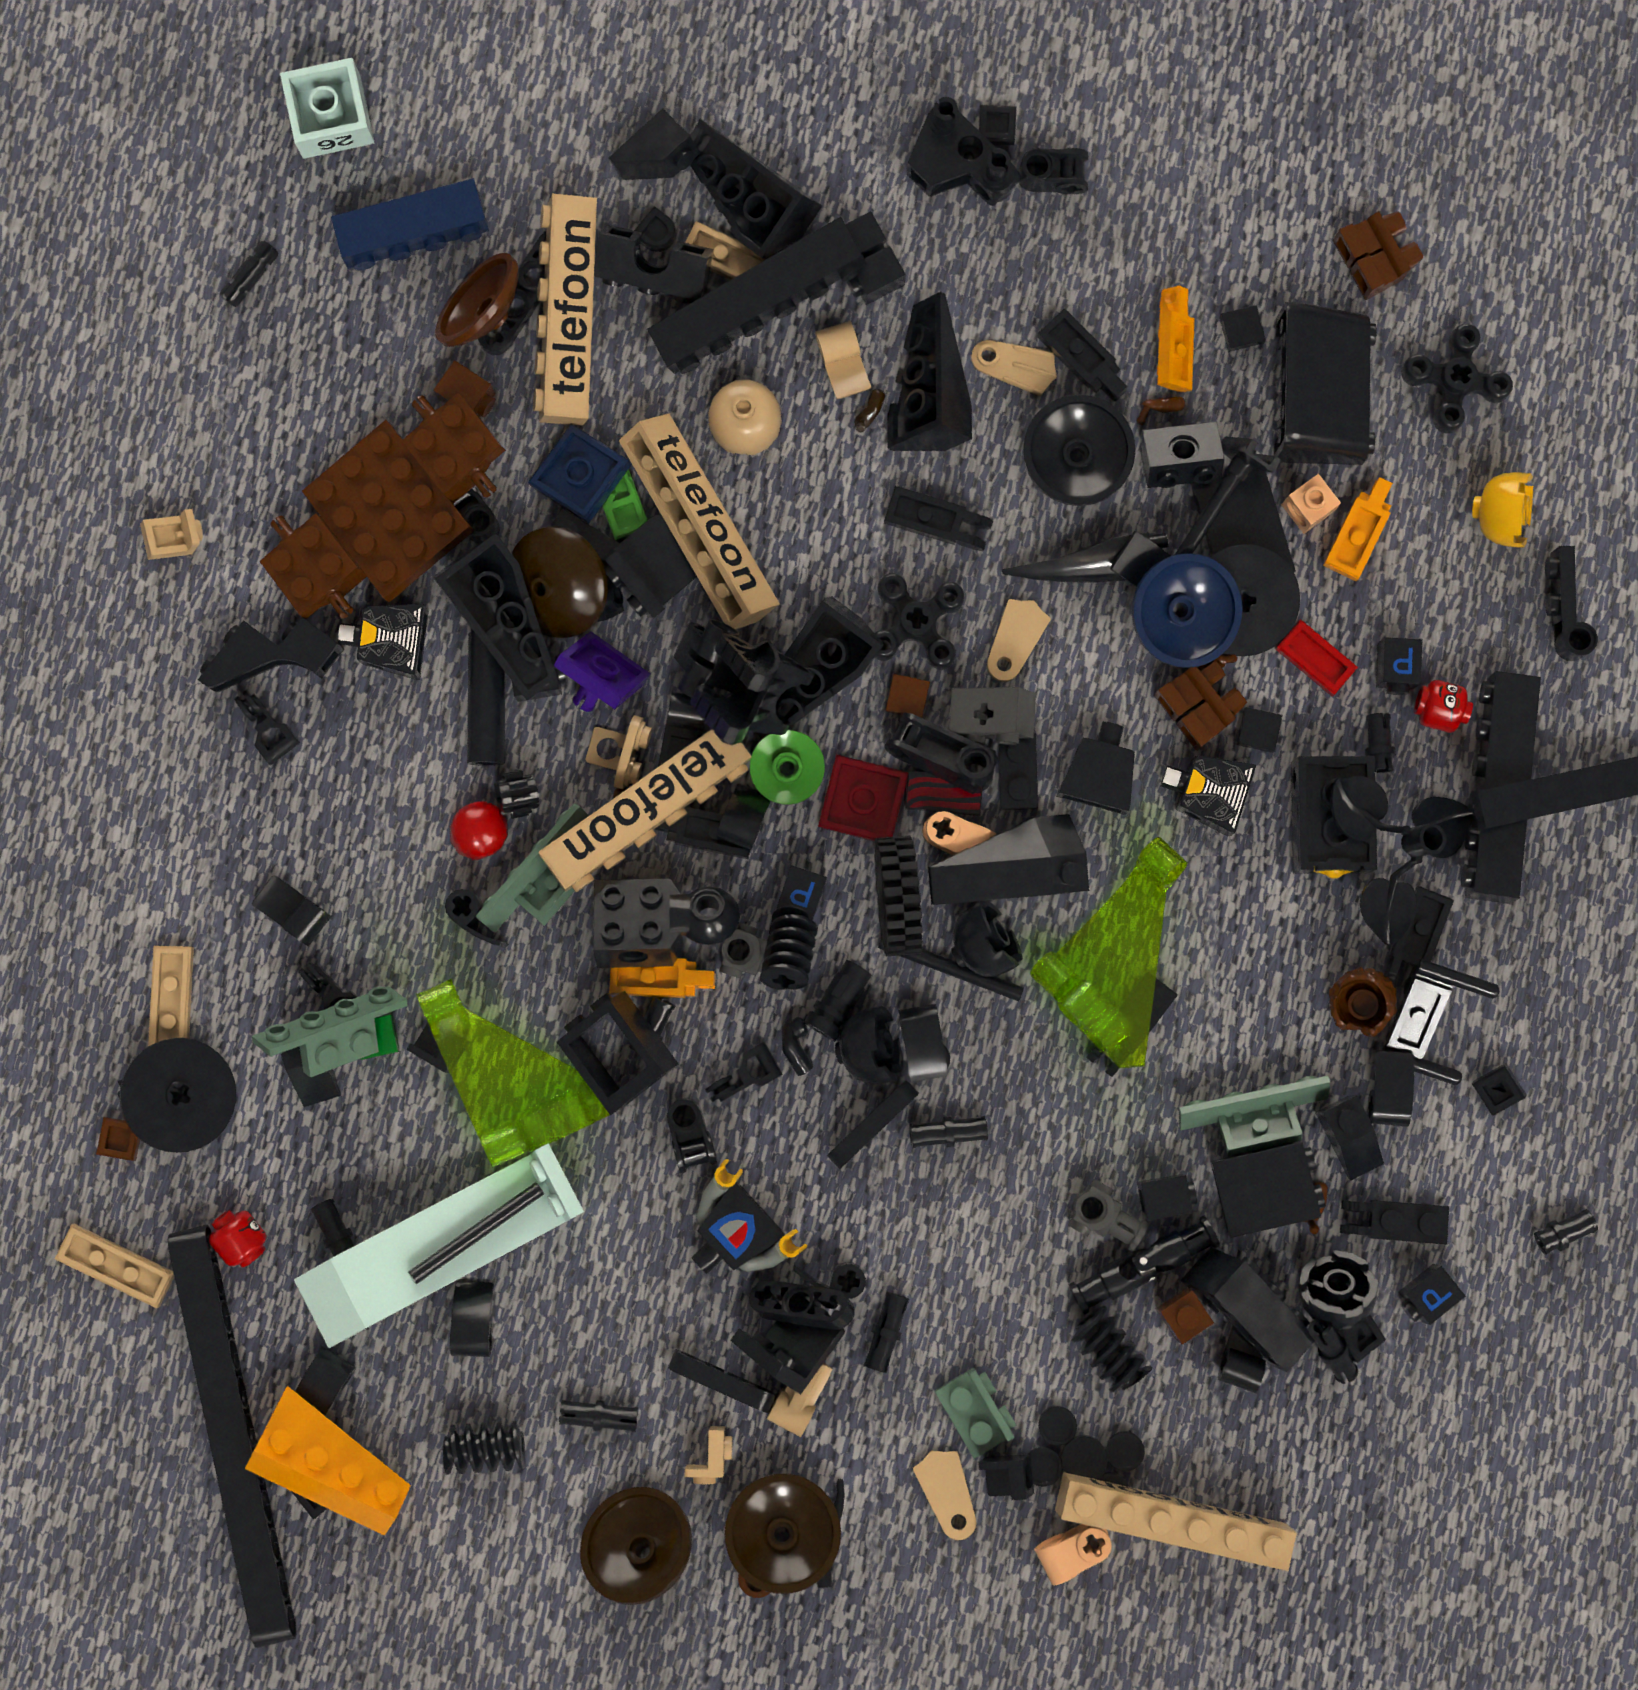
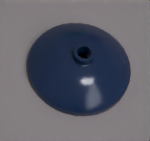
(1209, 610)

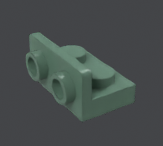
(975, 1413)

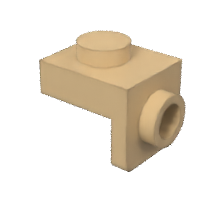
(171, 535)
(718, 1451)

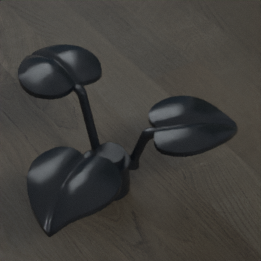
(1438, 832)

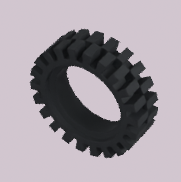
(898, 895)

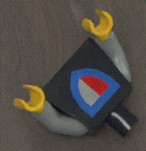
(738, 1228)

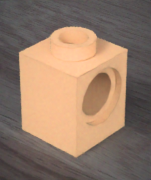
(1311, 503)

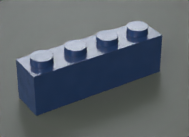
(410, 224)

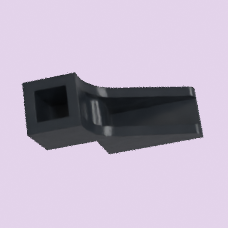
(251, 654)

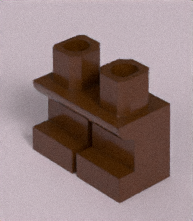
(1375, 254)
(1195, 688)

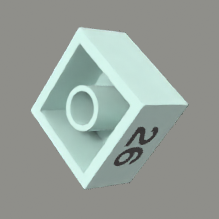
(327, 108)

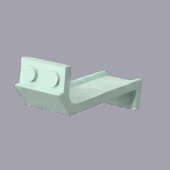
(374, 1278)

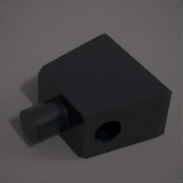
(1101, 772)

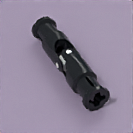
(1163, 1255)

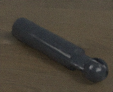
(485, 706)

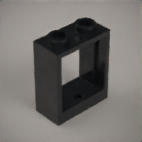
(639, 1034)

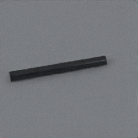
(953, 969)
(476, 1233)

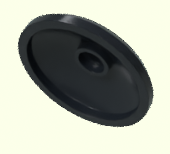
(1084, 426)

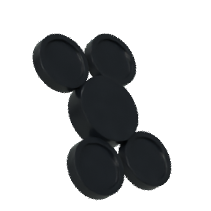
(1083, 1453)

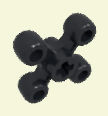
(1451, 391)
(929, 612)

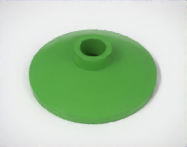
(792, 748)

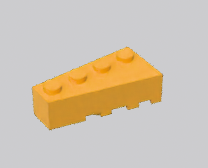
(326, 1465)

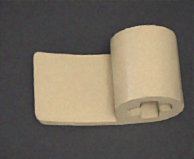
(842, 359)

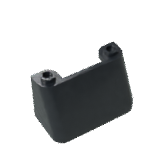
(1324, 385)

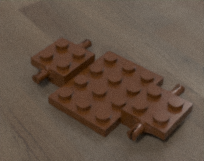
(385, 509)

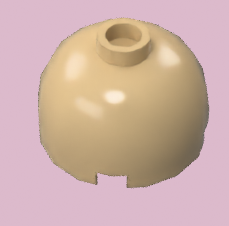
(744, 417)

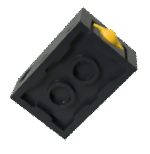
(1316, 839)

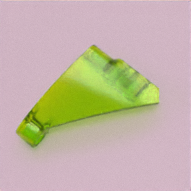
(1110, 965)
(508, 1087)

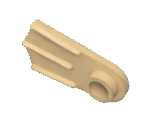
(1017, 365)
(1016, 637)
(947, 1491)

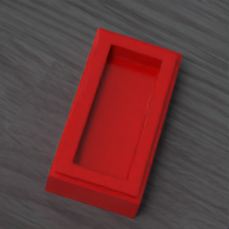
(1316, 658)

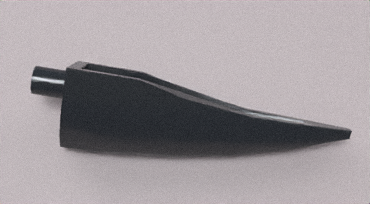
(1084, 565)

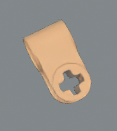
(962, 833)
(1068, 1553)

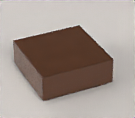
(907, 695)
(117, 1140)

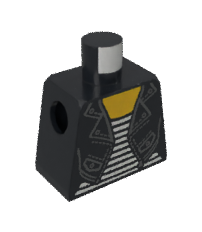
(389, 638)
(1211, 791)

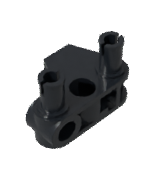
(939, 154)

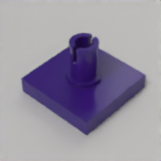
(600, 672)

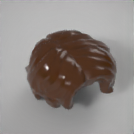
(1363, 1001)

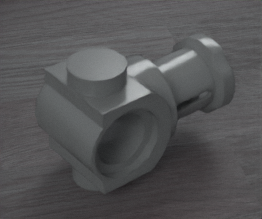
(754, 960)
(1107, 1218)

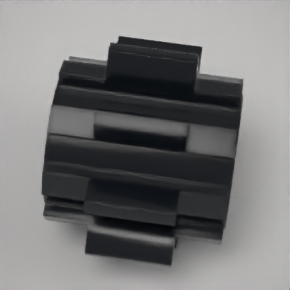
(516, 794)

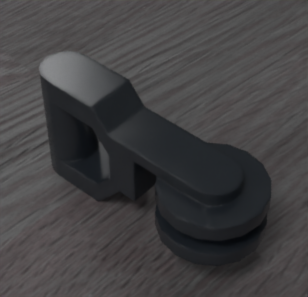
(251, 705)
(318, 975)
(724, 1090)

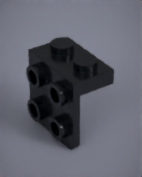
(649, 567)

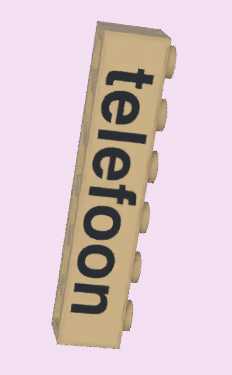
(566, 309)
(698, 521)
(642, 808)
(1175, 1521)

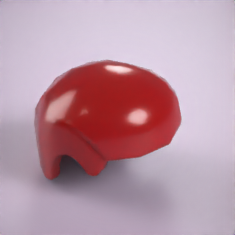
(478, 830)

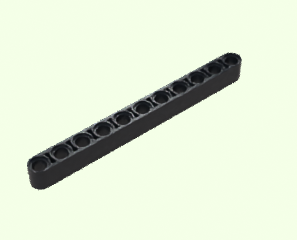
(230, 1437)

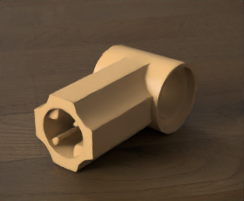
(795, 1410)

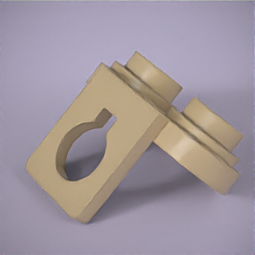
(626, 767)

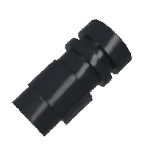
(838, 1000)

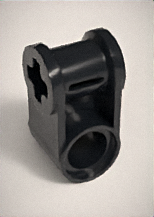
(1061, 167)
(474, 508)
(690, 1137)

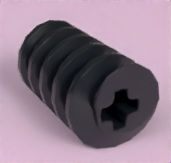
(789, 949)
(1109, 1351)
(483, 1448)

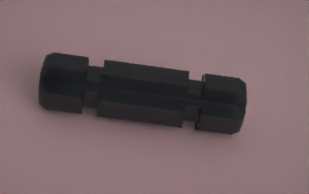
(249, 273)

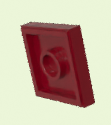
(862, 799)

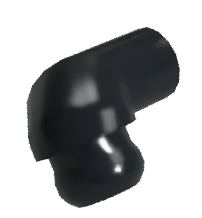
(792, 1048)

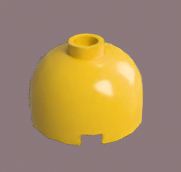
(1505, 508)

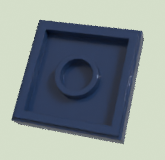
(579, 473)

